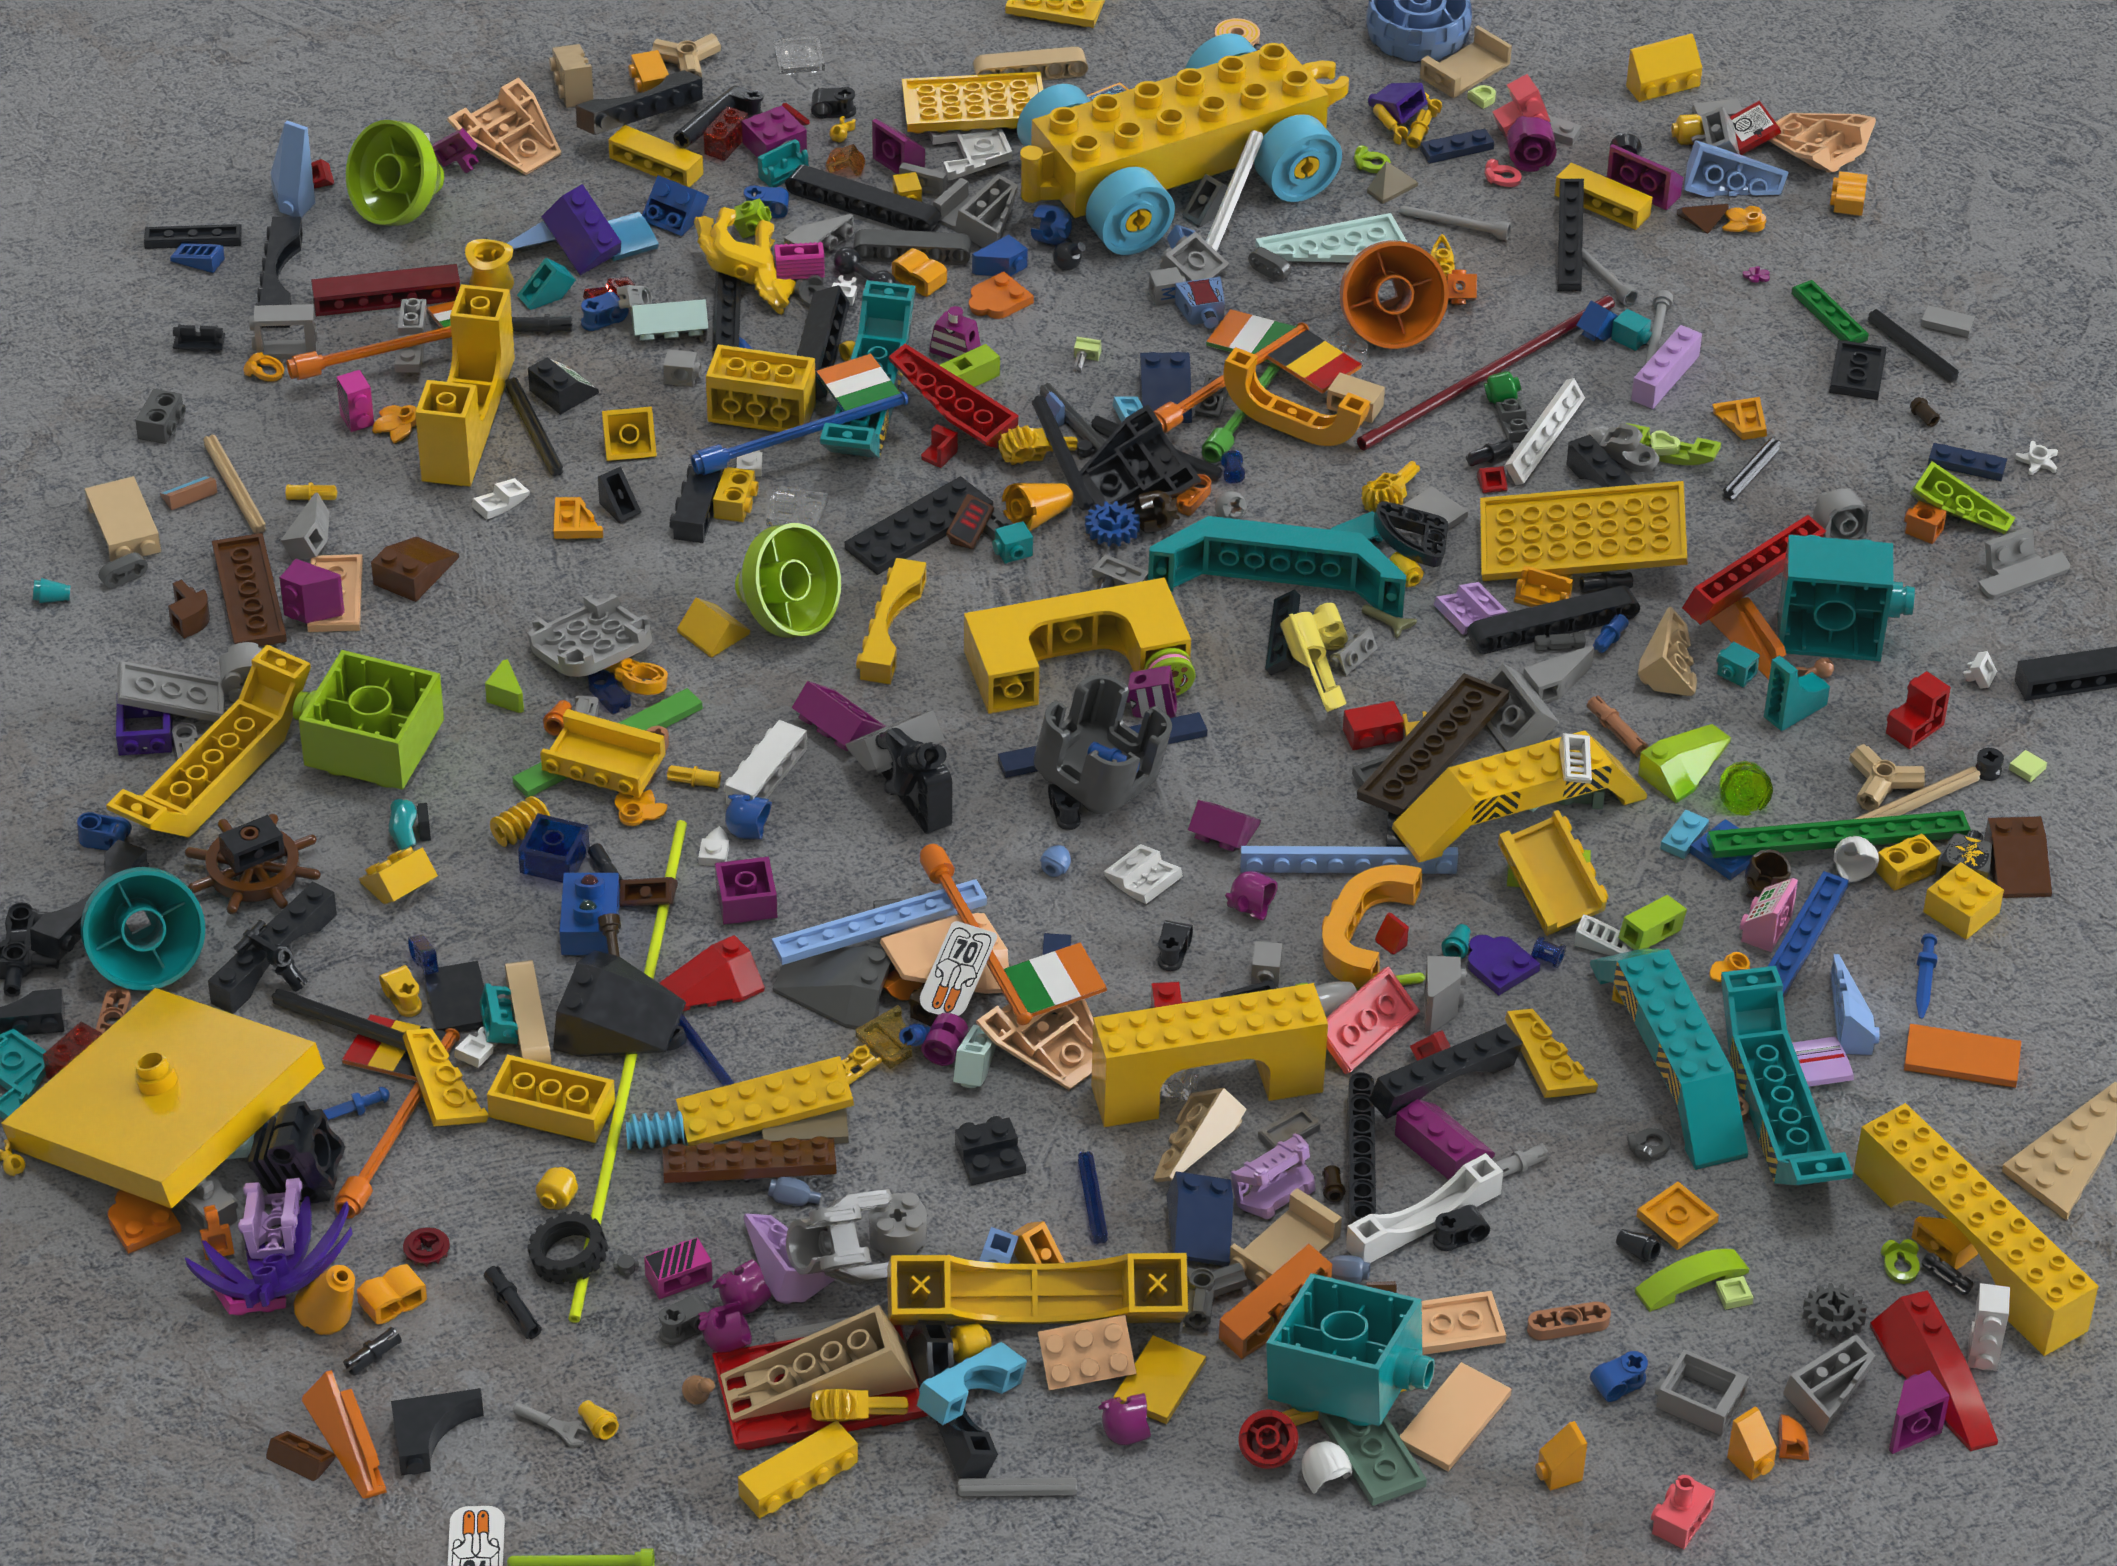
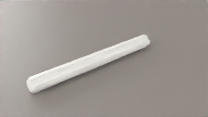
(1234, 189)

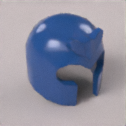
(1054, 224)
(746, 817)

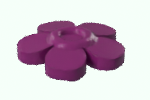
(1755, 275)

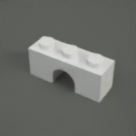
(1989, 1327)

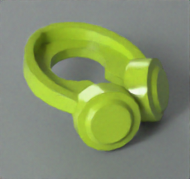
(1362, 154)
(1908, 1250)

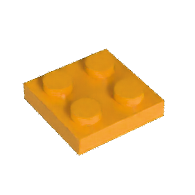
(1677, 1215)

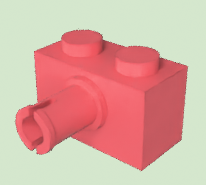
(1683, 1511)

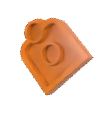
(999, 297)
(140, 1221)

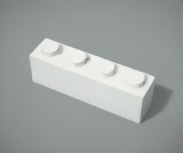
(768, 762)

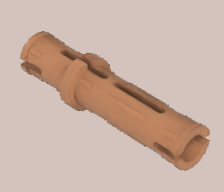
(1610, 719)

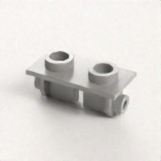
(1355, 651)

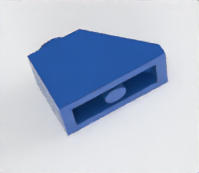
(1000, 256)
(1597, 322)

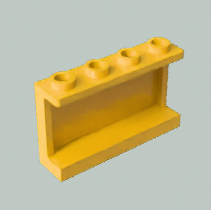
(604, 753)
(1553, 873)

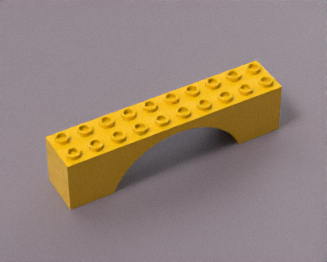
(1912, 1162)
(970, 1291)

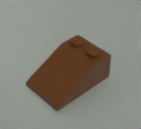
(411, 567)
(2019, 856)

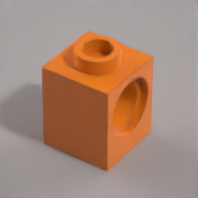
(1925, 522)

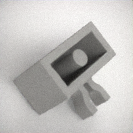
(1718, 130)
(209, 1193)

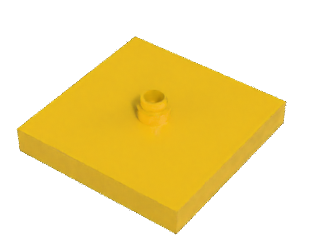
(163, 1097)

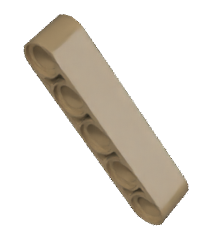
(1052, 63)
(528, 1011)

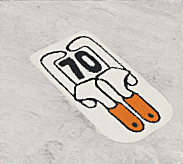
(957, 969)
(476, 1537)

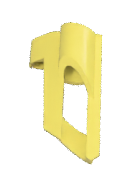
(1309, 638)

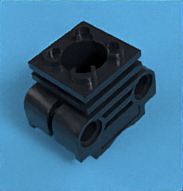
(297, 1147)

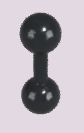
(848, 261)

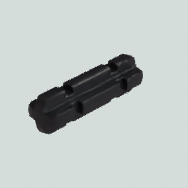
(1947, 1273)

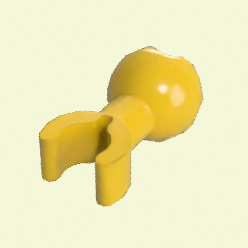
(839, 131)
(12, 1163)

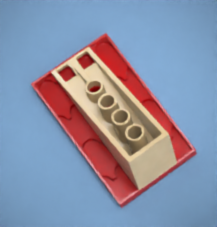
(772, 1383)

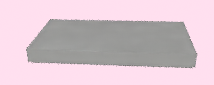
(169, 691)

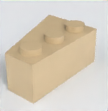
(572, 74)

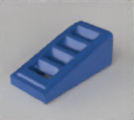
(204, 257)

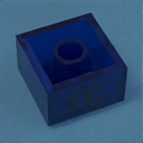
(553, 848)

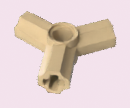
(688, 53)
(1883, 777)

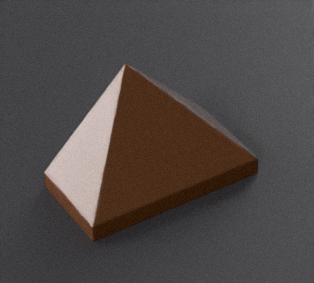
(1703, 216)

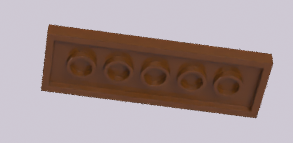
(249, 590)
(749, 1160)

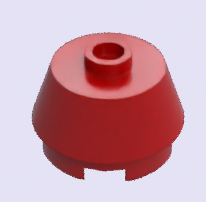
(1268, 1439)

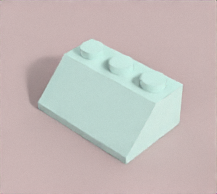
(669, 319)

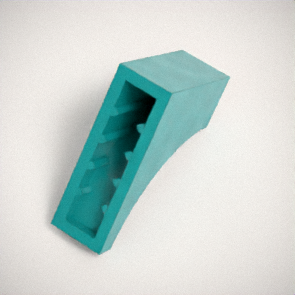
(1792, 697)

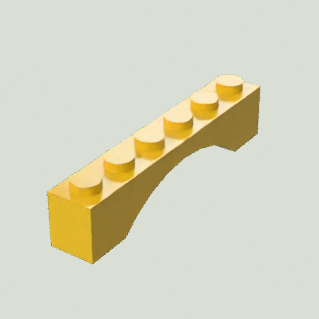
(879, 653)

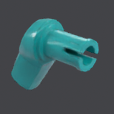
(401, 822)

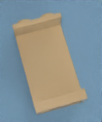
(1469, 65)
(123, 518)
(1301, 1225)

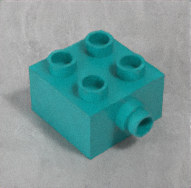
(1839, 597)
(1347, 1350)

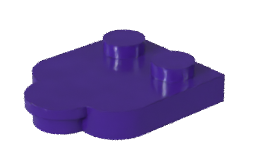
(1500, 962)

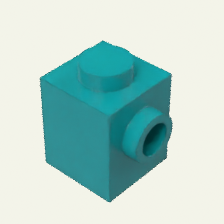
(1631, 329)
(1013, 542)
(1737, 664)

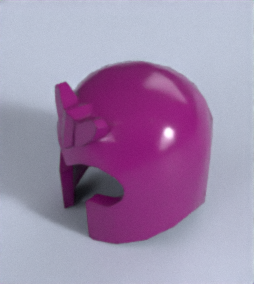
(1252, 894)
(744, 1286)
(725, 1328)
(1127, 1421)

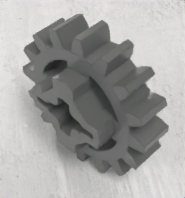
(1834, 1311)

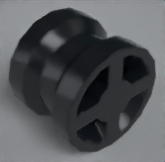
(1989, 763)

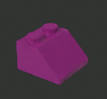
(893, 147)
(311, 592)
(1222, 824)
(1919, 1411)

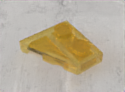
(883, 1039)

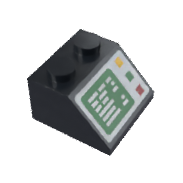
(559, 385)

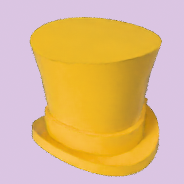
(490, 263)

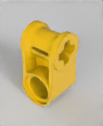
(402, 991)

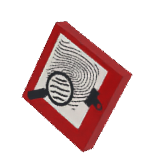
(1753, 127)

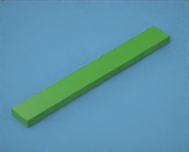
(660, 714)

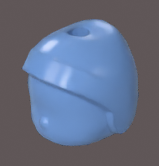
(1055, 860)

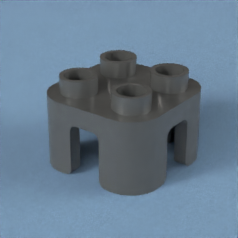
(1098, 718)

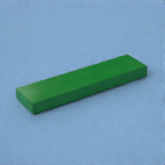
(1829, 312)

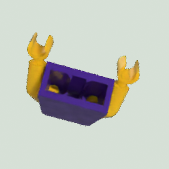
(1400, 102)

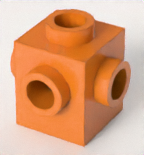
(1468, 284)

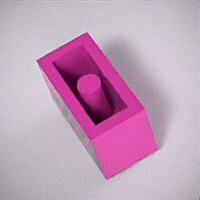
(355, 400)
(678, 1268)

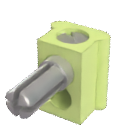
(1086, 349)

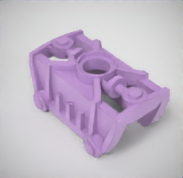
(1270, 1180)
(257, 1222)

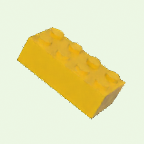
(551, 1098)

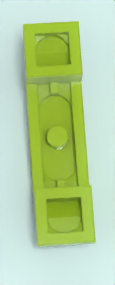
(1699, 453)
(1688, 1273)

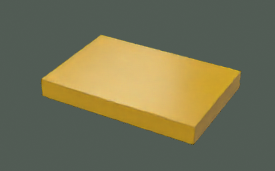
(1164, 1375)

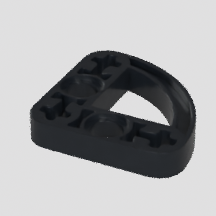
(1431, 527)

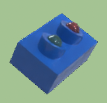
(583, 901)

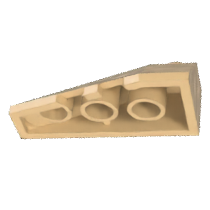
(1666, 659)
(1202, 1124)

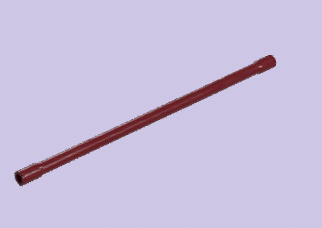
(1378, 434)

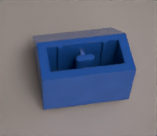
(673, 206)

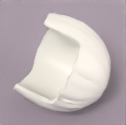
(1855, 858)
(1323, 1463)

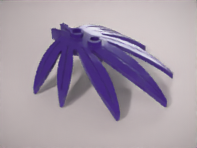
(276, 1273)

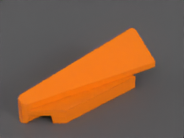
(1749, 628)
(346, 1433)

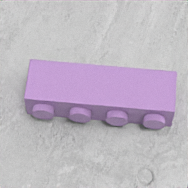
(1666, 366)

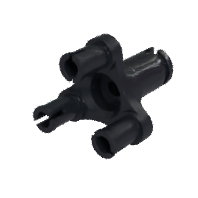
(908, 759)

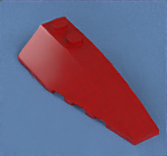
(955, 398)
(1921, 1341)

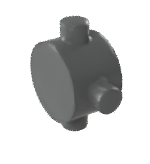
(626, 1265)

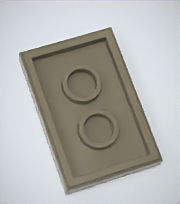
(827, 1125)

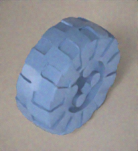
(1419, 27)

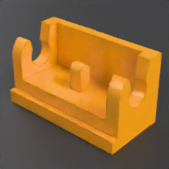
(1541, 587)

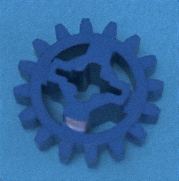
(1112, 523)

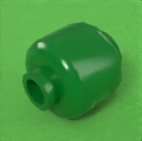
(1502, 387)

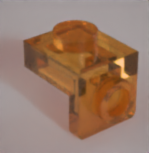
(846, 157)

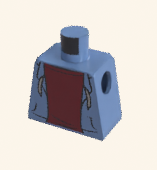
(1201, 301)

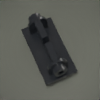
(208, 338)

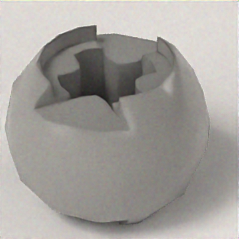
(1237, 501)

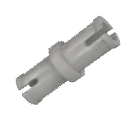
(1522, 1160)

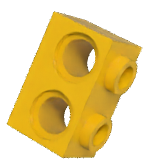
(735, 494)
(1908, 861)

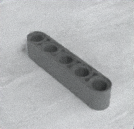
(891, 244)

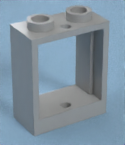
(280, 316)
(1711, 1374)

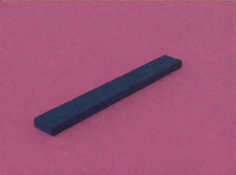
(1183, 729)

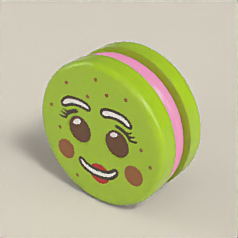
(1181, 667)

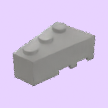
(987, 212)
(1829, 1382)

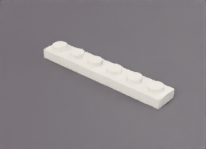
(1544, 431)

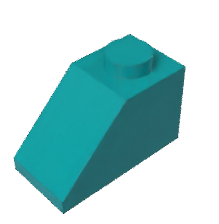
(546, 285)

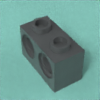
(160, 416)

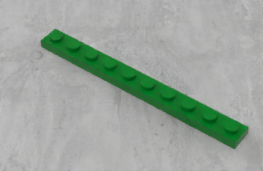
(1829, 833)

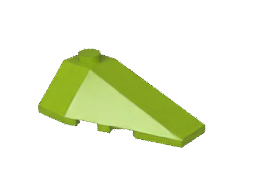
(1682, 760)

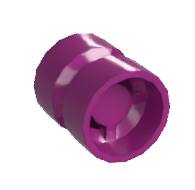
(944, 1039)

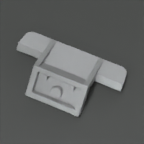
(2016, 565)

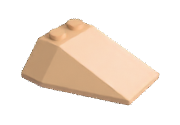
(511, 128)
(1824, 138)
(917, 948)
(1050, 1043)

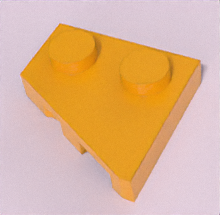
(1742, 417)
(574, 520)

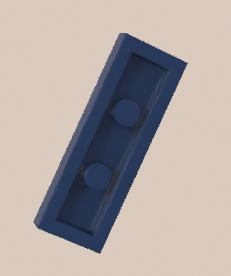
(1457, 145)
(1968, 461)

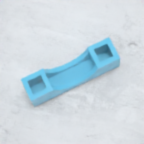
(992, 1369)

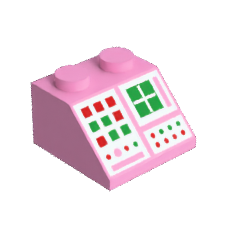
(1769, 915)

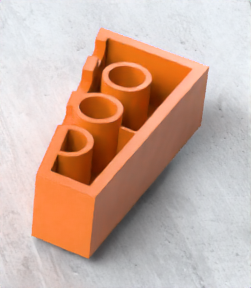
(1259, 1313)

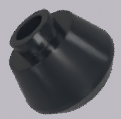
(1628, 142)

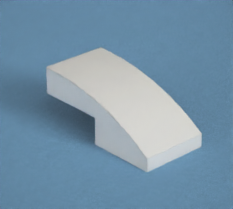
(504, 497)

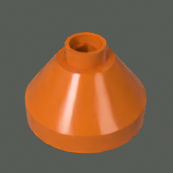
(1418, 297)

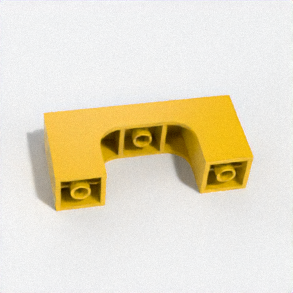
(459, 413)
(1011, 639)
(1144, 1047)

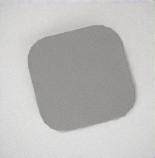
(590, 637)

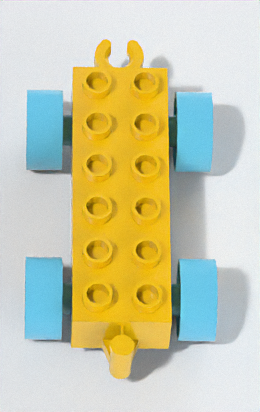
(1130, 147)

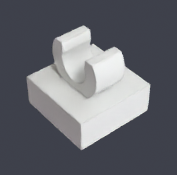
(1981, 670)

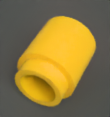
(1409, 567)

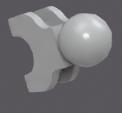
(1625, 446)

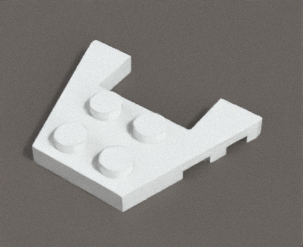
(979, 147)

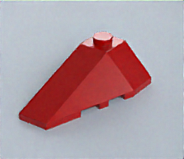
(717, 974)

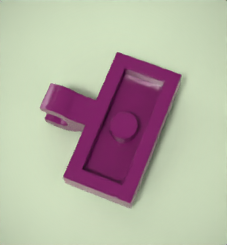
(456, 148)

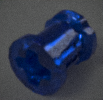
(1232, 462)
(1541, 945)

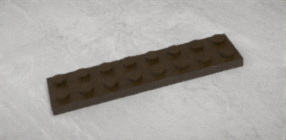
(1433, 744)

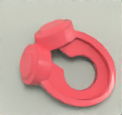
(1493, 168)

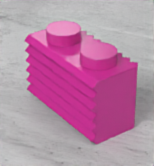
(799, 260)

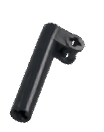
(735, 97)

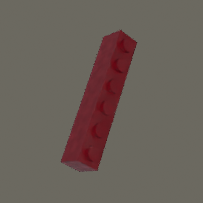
(384, 289)

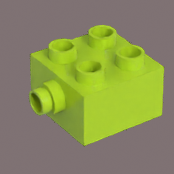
(370, 719)

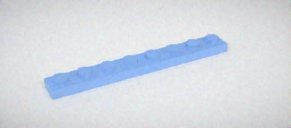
(1339, 859)
(874, 923)

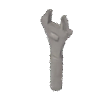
(564, 1429)

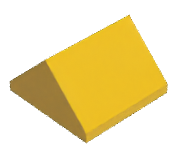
(629, 433)
(711, 627)

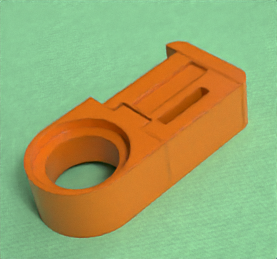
(1192, 498)

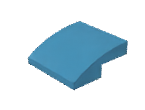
(634, 235)

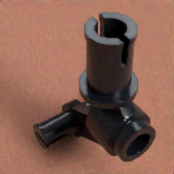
(276, 955)

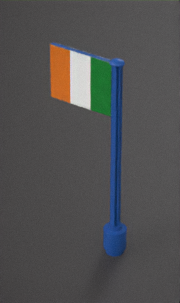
(856, 386)

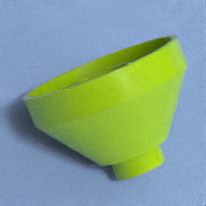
(392, 173)
(790, 580)

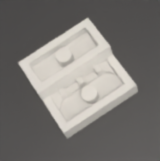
(1143, 874)

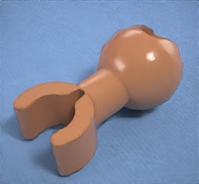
(1822, 668)

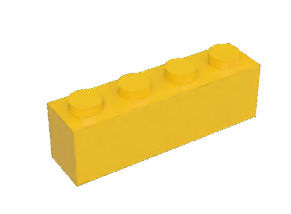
(655, 156)
(1609, 197)
(798, 1469)

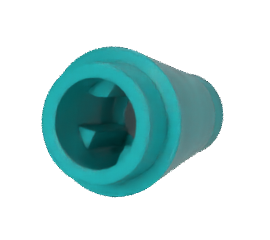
(50, 591)
(1457, 942)

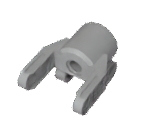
(830, 1241)

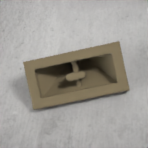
(1390, 183)

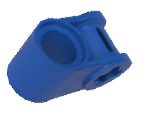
(773, 197)
(603, 310)
(101, 831)
(1620, 1376)

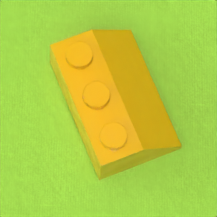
(1664, 68)

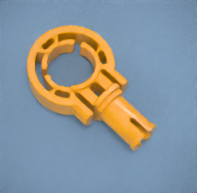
(632, 674)

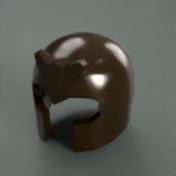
(1155, 511)
(1764, 870)

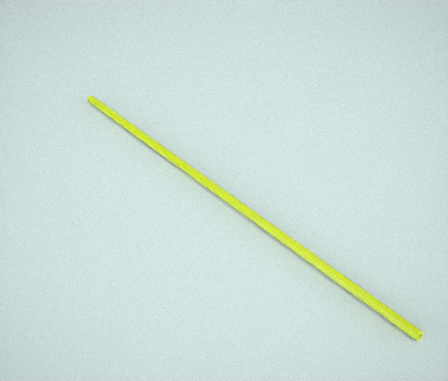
(627, 1074)

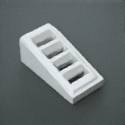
(1578, 743)
(1588, 936)

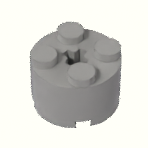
(1842, 514)
(235, 667)
(898, 1226)

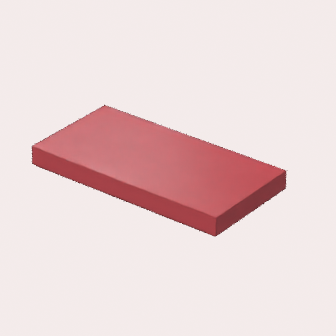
(1368, 1019)

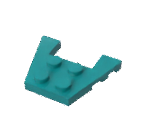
(20, 1070)

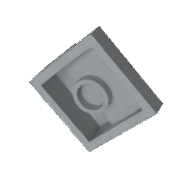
(1194, 259)

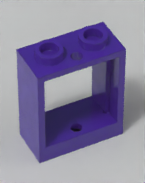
(133, 741)

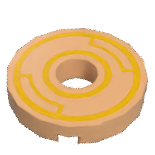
(1241, 27)

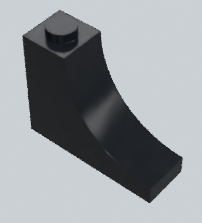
(425, 1420)

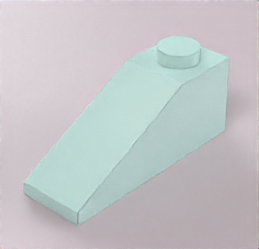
(973, 1058)

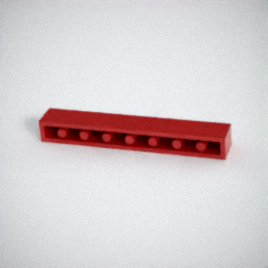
(1745, 573)

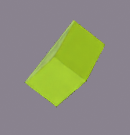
(503, 688)

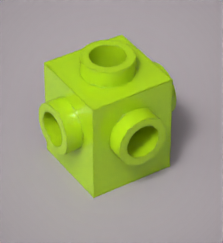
(749, 215)

